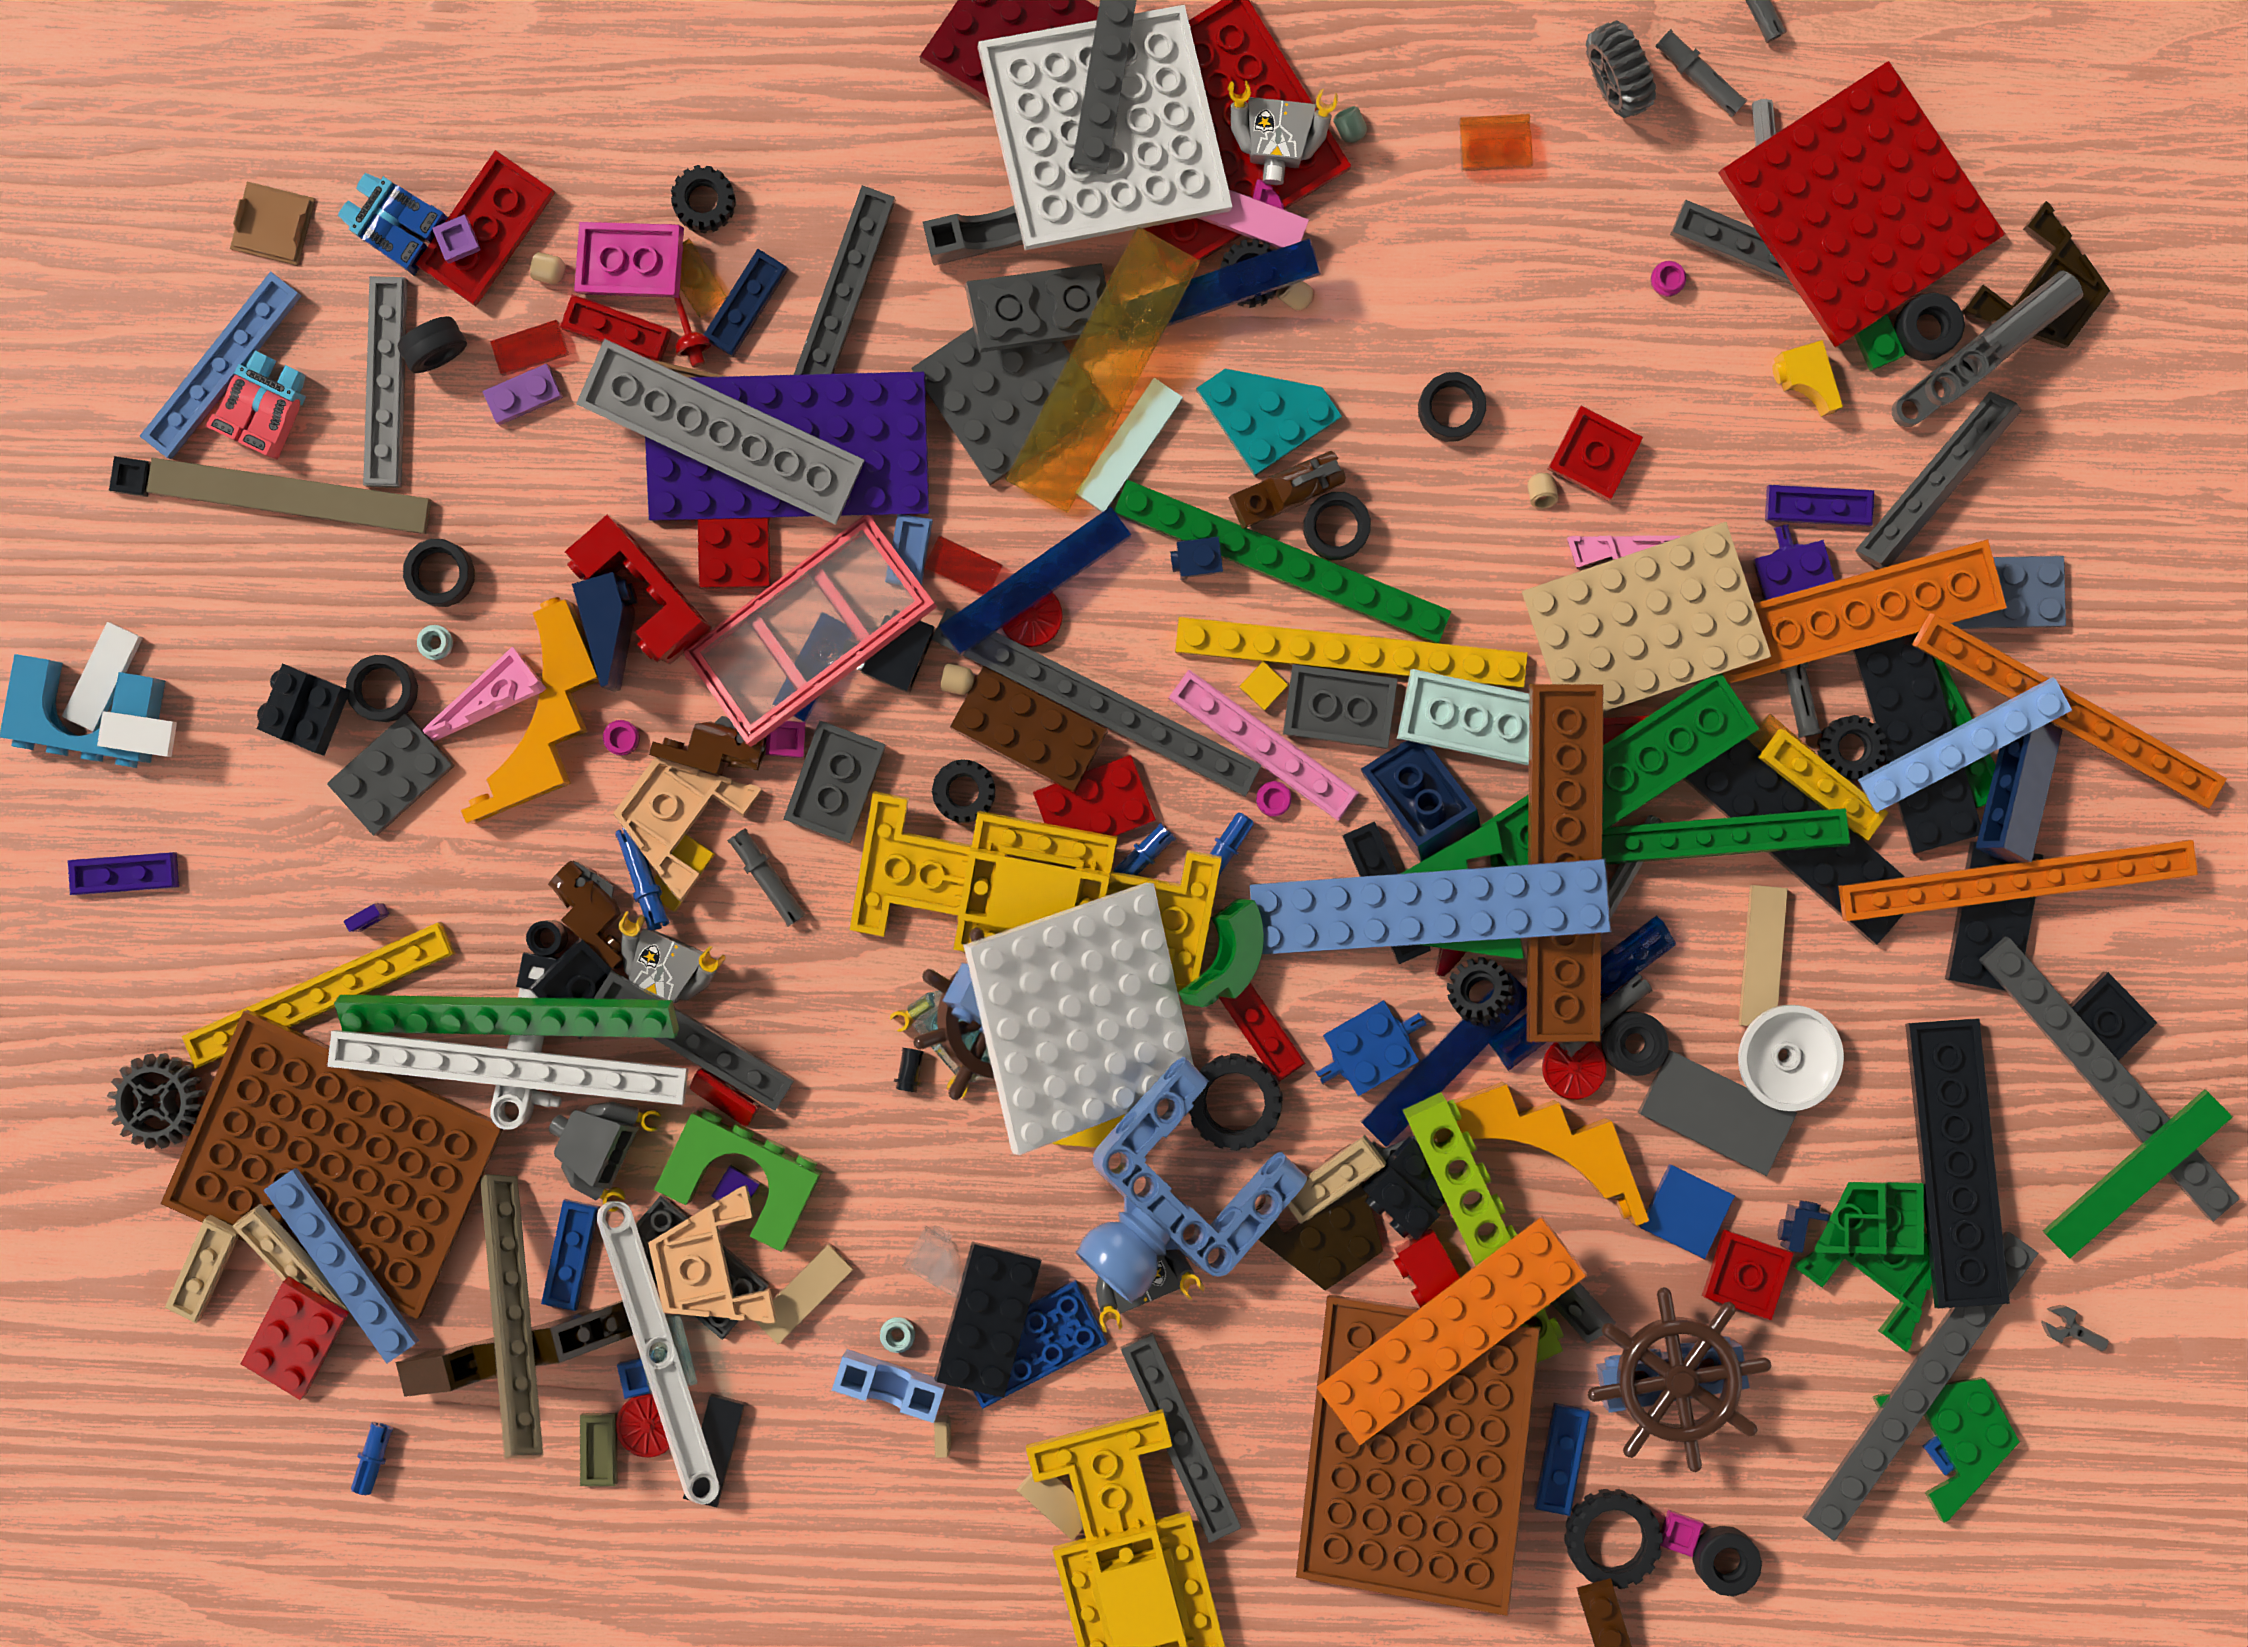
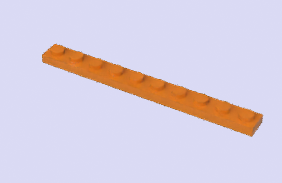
(2084, 721)
(2018, 880)

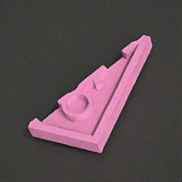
(498, 688)

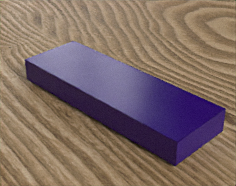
(1819, 505)
(123, 873)

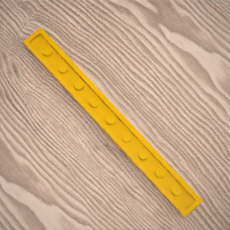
(1348, 652)

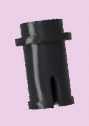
(909, 1070)

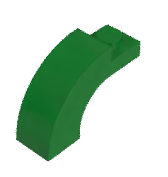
(1237, 956)

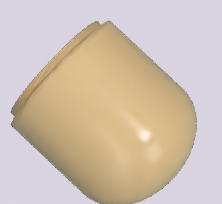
(547, 268)
(1296, 295)
(1542, 485)
(957, 679)

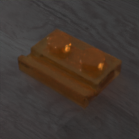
(1495, 142)

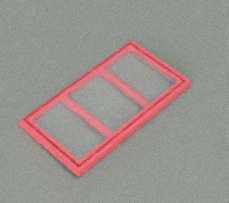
(809, 630)

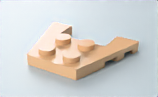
(666, 806)
(694, 1269)

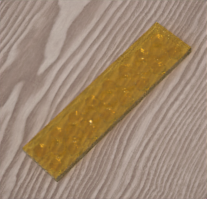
(1102, 369)

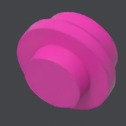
(1668, 278)

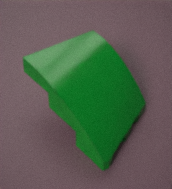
(1876, 1220)

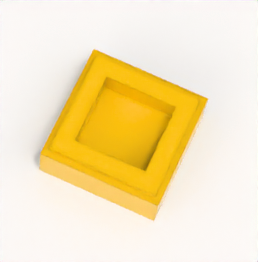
(1263, 685)

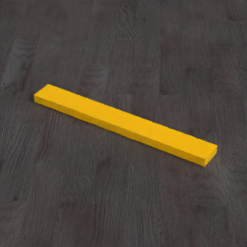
(321, 992)

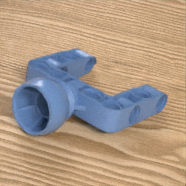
(1155, 1218)

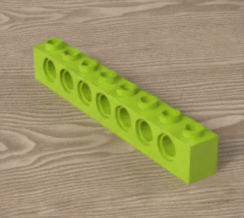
(1425, 1120)

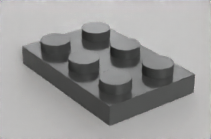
(1340, 706)
(390, 774)
(834, 782)

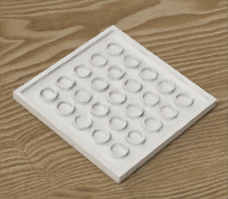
(1163, 141)
(1078, 1014)

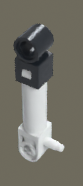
(532, 967)

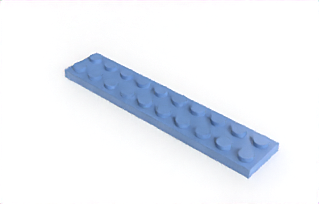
(1434, 907)

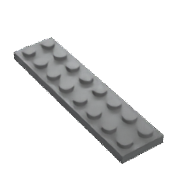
(720, 431)

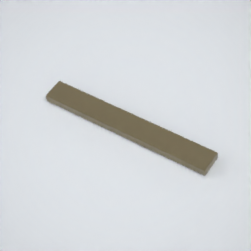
(289, 495)
(511, 1318)

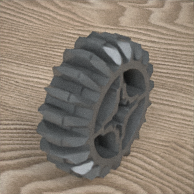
(1620, 69)
(134, 1083)

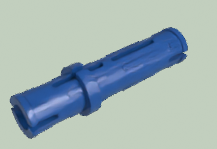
(646, 890)

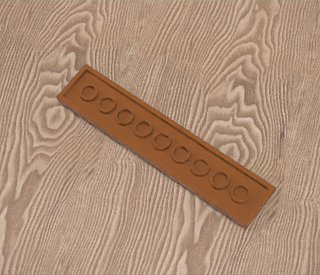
(1564, 828)

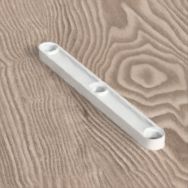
(667, 1376)

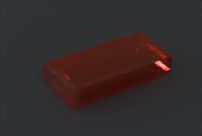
(529, 348)
(963, 566)

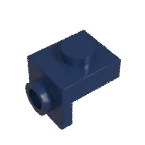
(1197, 557)
(1794, 1226)

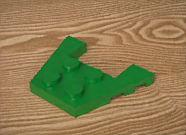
(1454, 857)
(1899, 1274)
(1972, 1437)

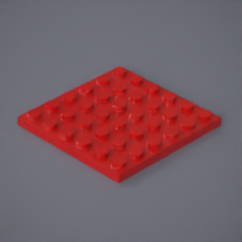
(1237, 48)
(1861, 203)

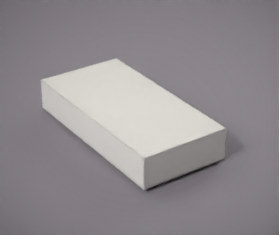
(137, 734)

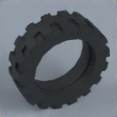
(1266, 1123)
(1590, 1509)

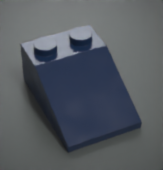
(608, 624)
(1421, 798)

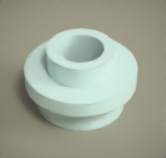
(425, 637)
(889, 1342)

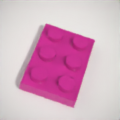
(629, 259)

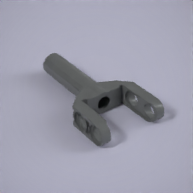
(1991, 347)

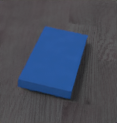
(1054, 1334)

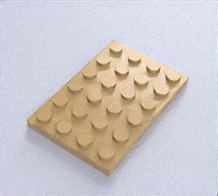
(1650, 619)

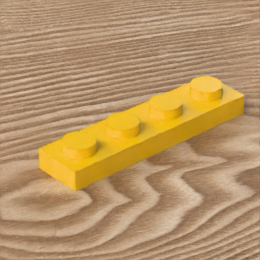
(1821, 782)

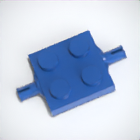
(1370, 1048)

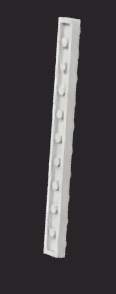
(507, 1067)

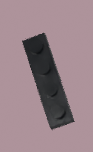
(1372, 859)

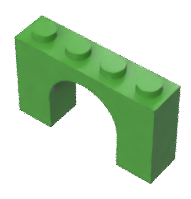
(789, 1179)

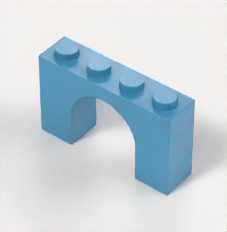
(33, 719)

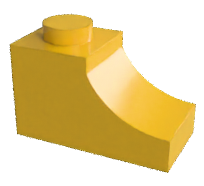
(1809, 373)

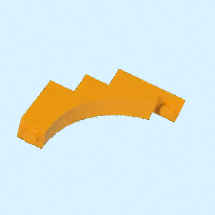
(535, 763)
(1589, 1149)

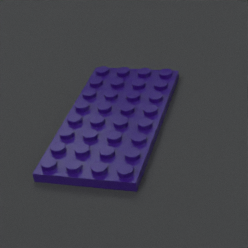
(862, 413)

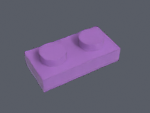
(522, 394)

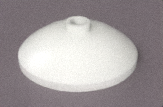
(1811, 1062)

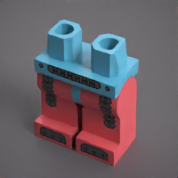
(260, 409)

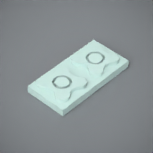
(1466, 717)

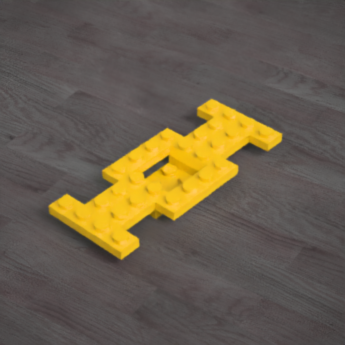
(1010, 892)
(1118, 1573)

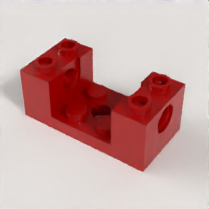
(608, 549)

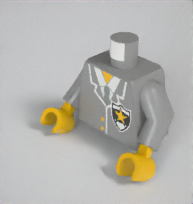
(1278, 130)
(663, 963)

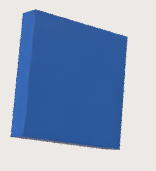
(1687, 1211)

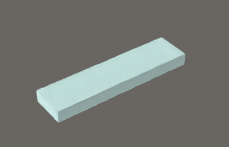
(1129, 445)

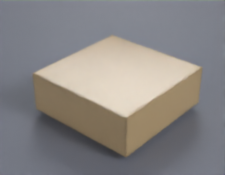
(942, 1436)

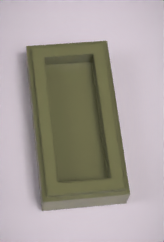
(598, 1449)

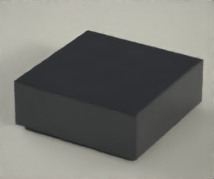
(130, 476)

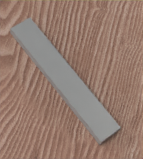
(385, 382)

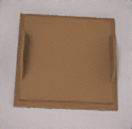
(272, 223)

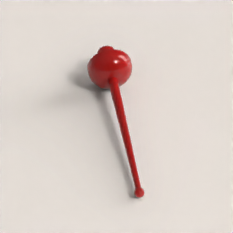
(692, 343)

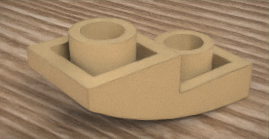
(1054, 1502)

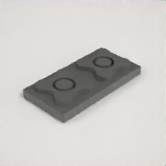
(1033, 306)

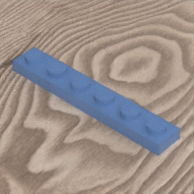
(216, 368)
(341, 1265)

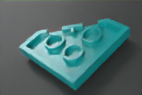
(1266, 414)

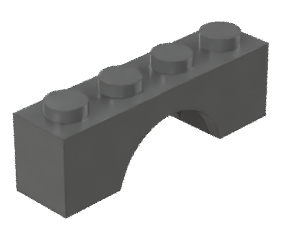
(968, 236)

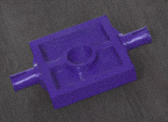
(1792, 566)

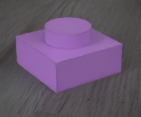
(456, 239)

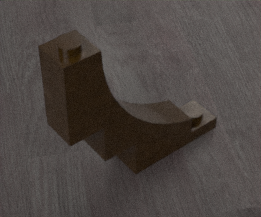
(476, 1361)

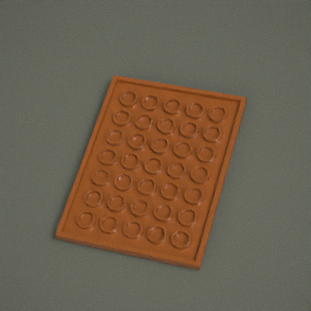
(373, 1148)
(1435, 1492)

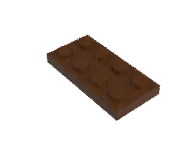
(1028, 729)

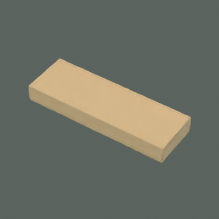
(1336, 1178)
(202, 1269)
(806, 1292)

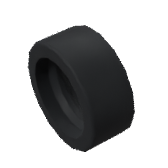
(1461, 381)
(1363, 525)
(414, 560)
(357, 676)

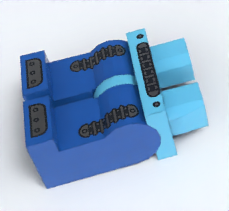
(384, 215)

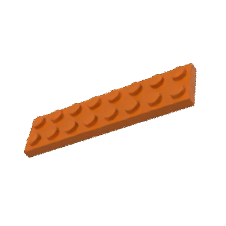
(1875, 607)
(1451, 1330)

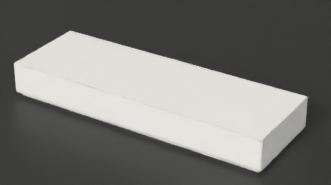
(99, 679)

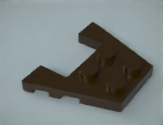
(2064, 256)
(1331, 1241)

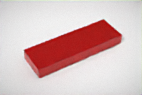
(602, 322)
(1263, 1032)

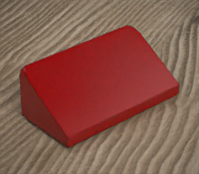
(724, 1096)

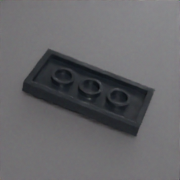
(1983, 926)
(987, 1319)

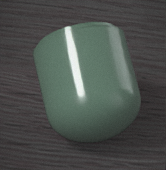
(1350, 124)

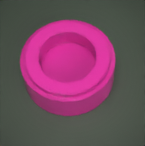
(621, 737)
(1273, 799)

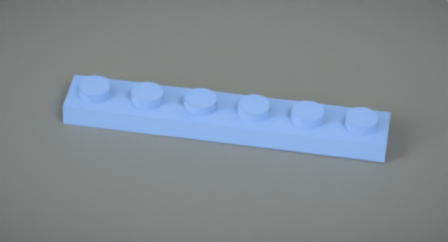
(1965, 744)

